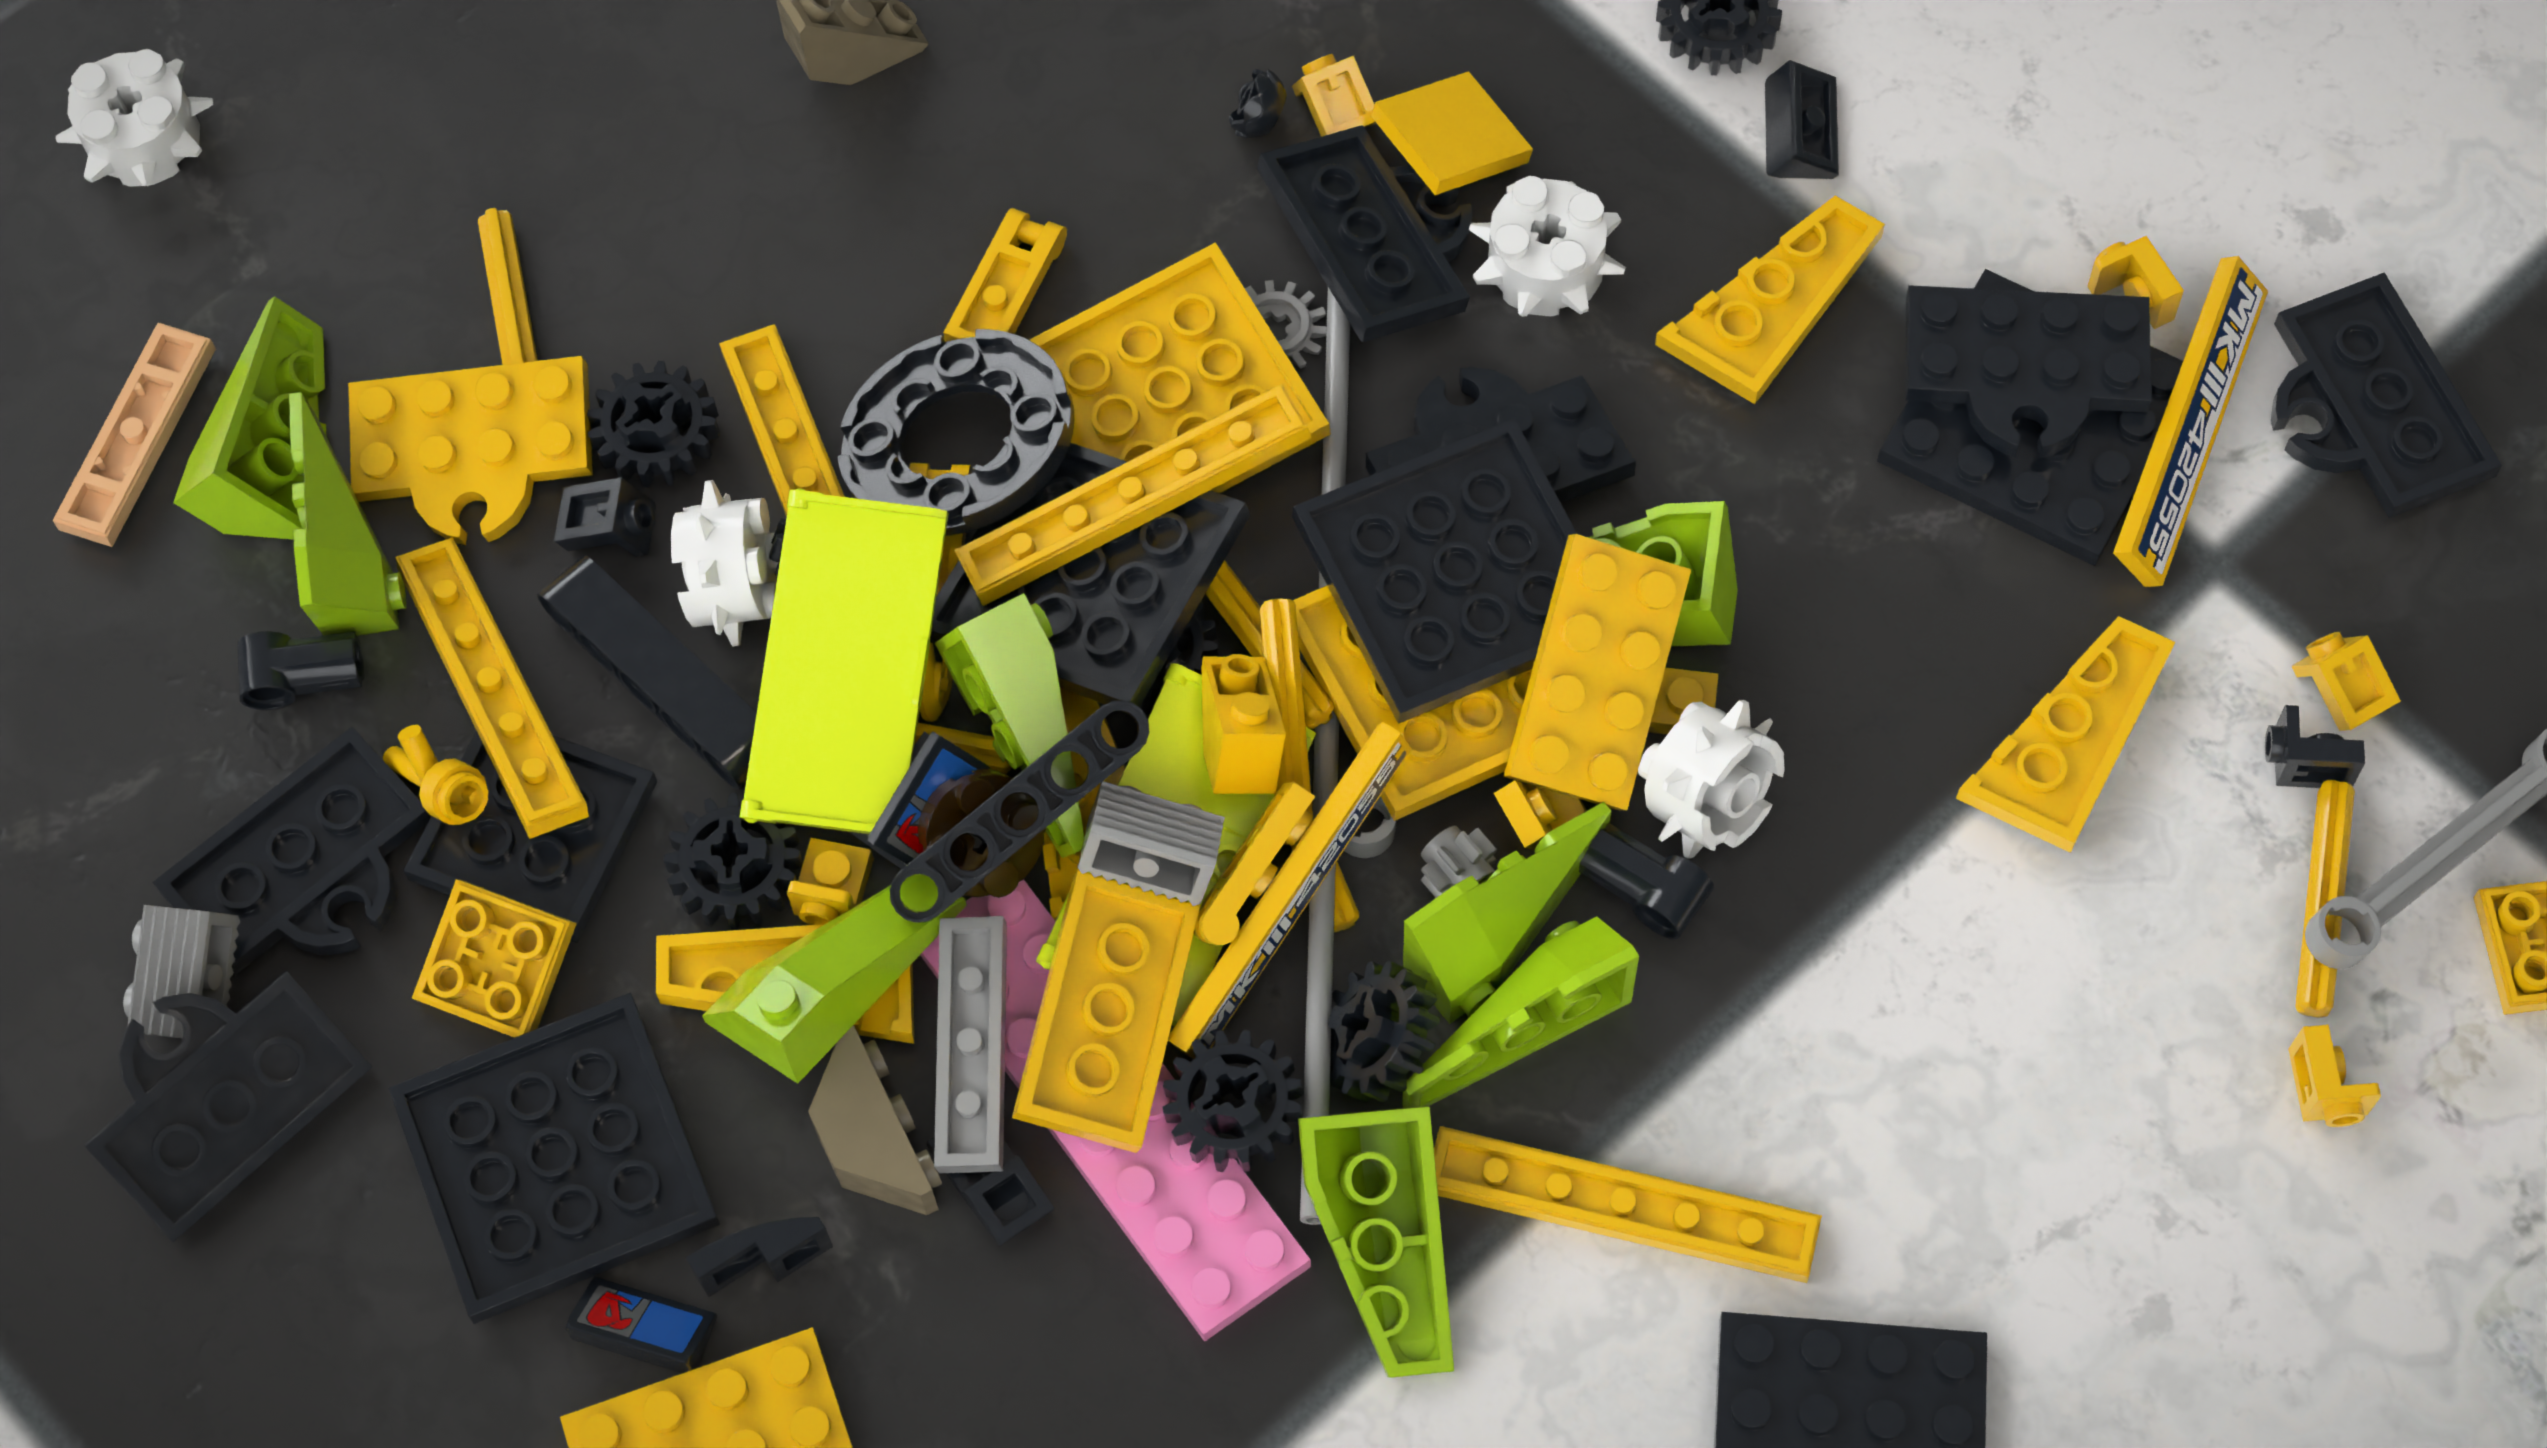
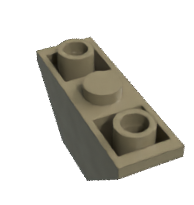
(849, 37)
(868, 1131)

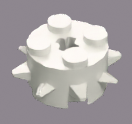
(133, 117)
(1547, 246)
(725, 562)
(1711, 776)

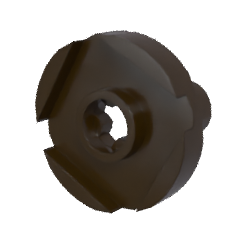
(956, 800)

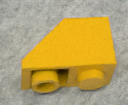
(1241, 725)

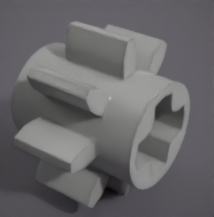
(1454, 857)

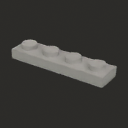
(970, 1045)

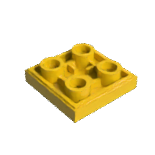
(1451, 133)
(2516, 943)
(493, 960)

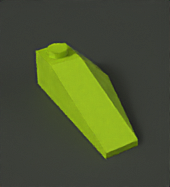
(243, 459)
(1695, 538)
(337, 557)
(1011, 674)
(1479, 932)
(822, 984)
(1557, 990)
(1381, 1214)

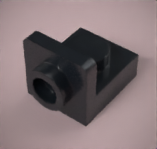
(605, 515)
(2311, 759)

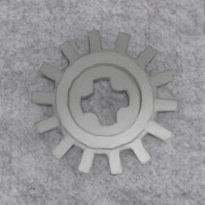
(1286, 306)

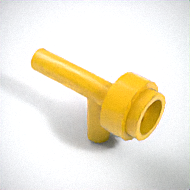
(448, 788)

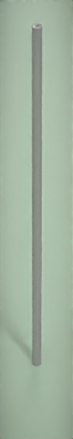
(1325, 767)

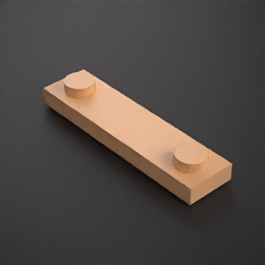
(134, 435)

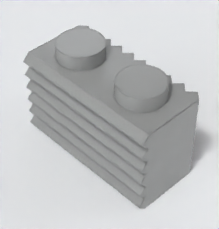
(1151, 843)
(179, 955)

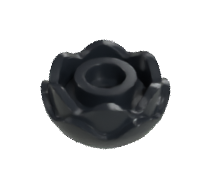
(1259, 105)

